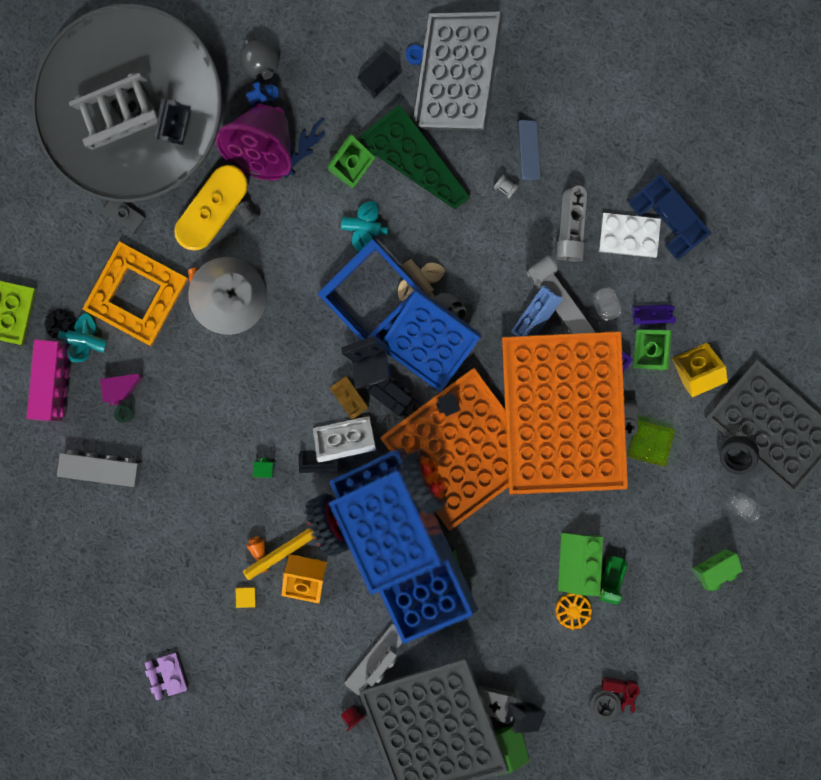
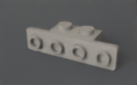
(376, 661)

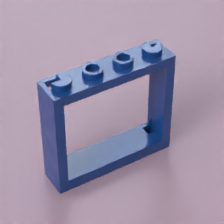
(352, 266)

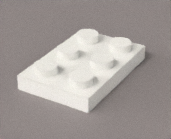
(629, 235)
(344, 439)

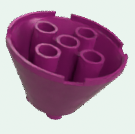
(258, 142)

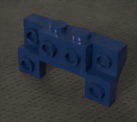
(674, 212)

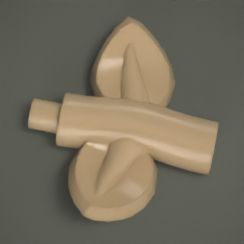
(424, 277)

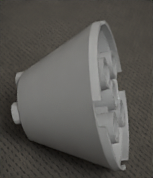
(211, 302)

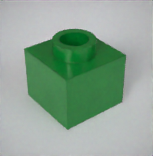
(263, 468)

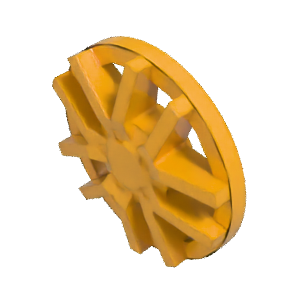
(573, 611)

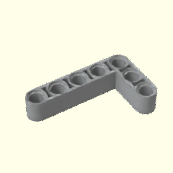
(567, 311)

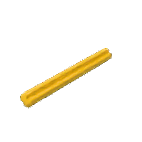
(278, 554)

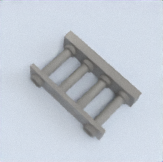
(130, 124)

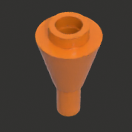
(257, 548)

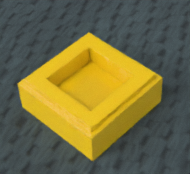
(245, 597)

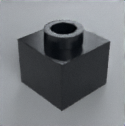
(447, 404)

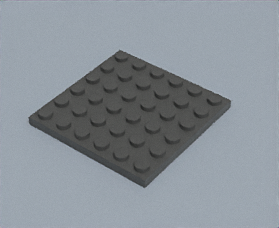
(434, 725)

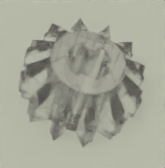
(606, 304)

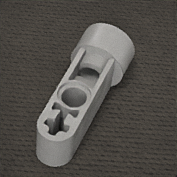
(572, 245)

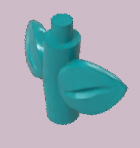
(364, 225)
(83, 339)

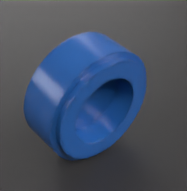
(414, 54)

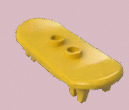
(211, 208)

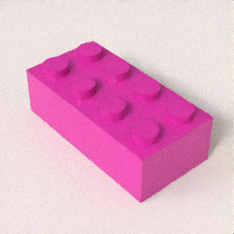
(48, 381)

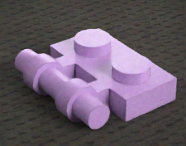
(172, 675)

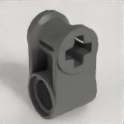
(630, 413)

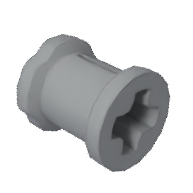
(506, 186)

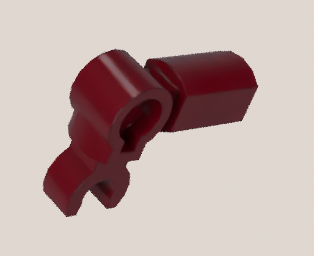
(630, 689)

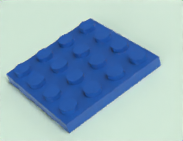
(430, 340)

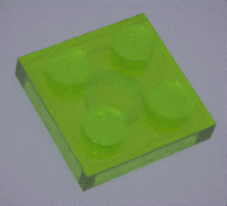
(651, 443)

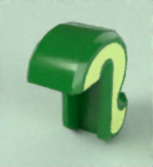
(612, 580)

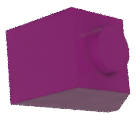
(119, 388)

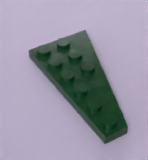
(405, 148)

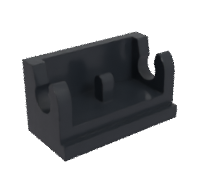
(379, 74)
(172, 122)
(309, 464)
(527, 717)

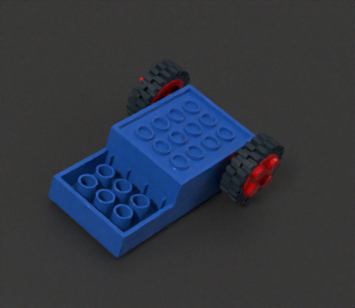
(396, 540)

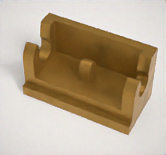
(349, 397)

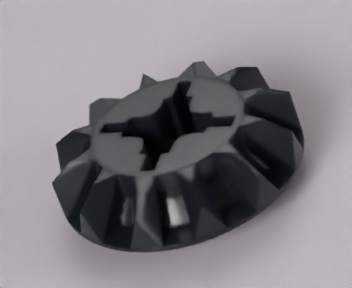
(60, 314)

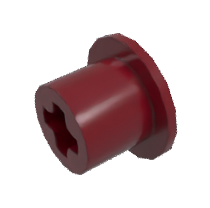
(352, 717)

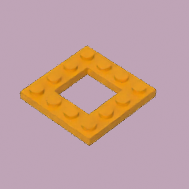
(100, 299)

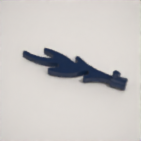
(304, 144)

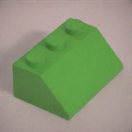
(580, 564)

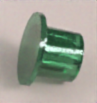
(119, 410)

